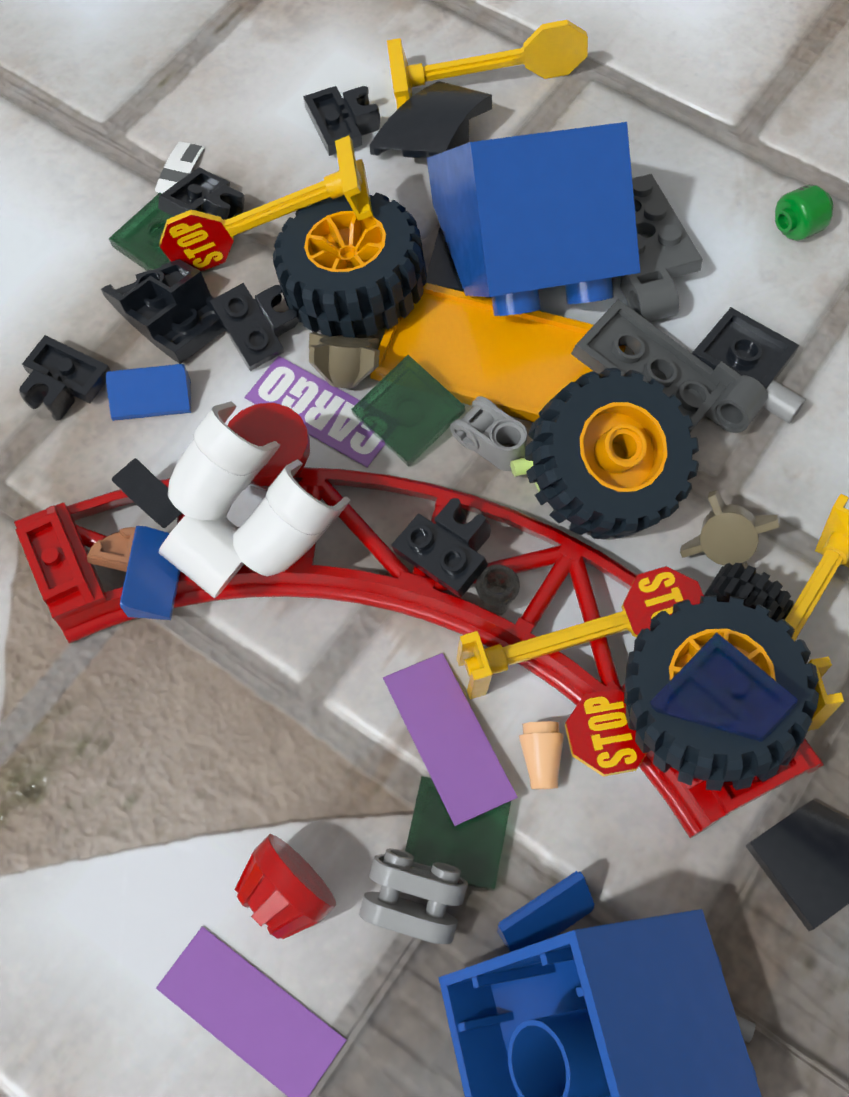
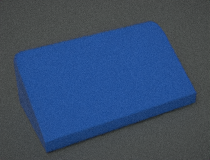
(148, 392)
(149, 578)
(547, 913)

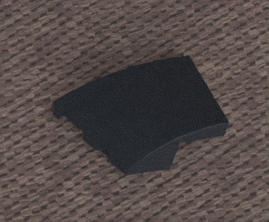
(431, 121)
(169, 308)
(808, 861)

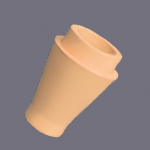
(542, 753)

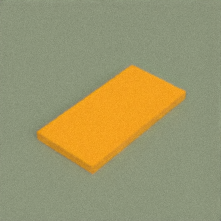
(472, 353)

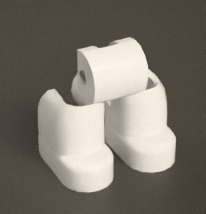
(204, 488)

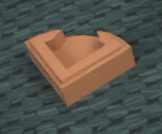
(113, 550)

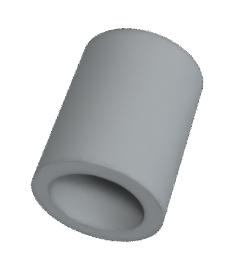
(783, 401)

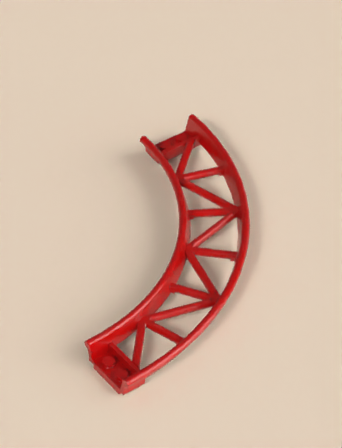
(82, 607)

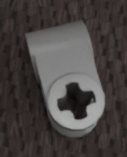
(486, 430)

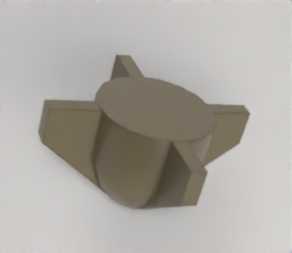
(343, 359)
(729, 533)

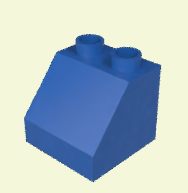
(538, 214)
(601, 1016)

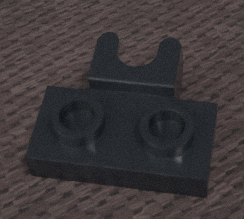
(340, 117)
(202, 193)
(254, 322)
(58, 375)
(447, 548)

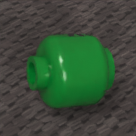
(803, 212)

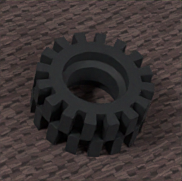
(753, 588)

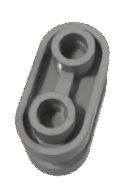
(437, 884)

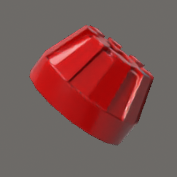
(269, 423)
(283, 889)

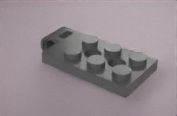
(661, 256)
(718, 393)

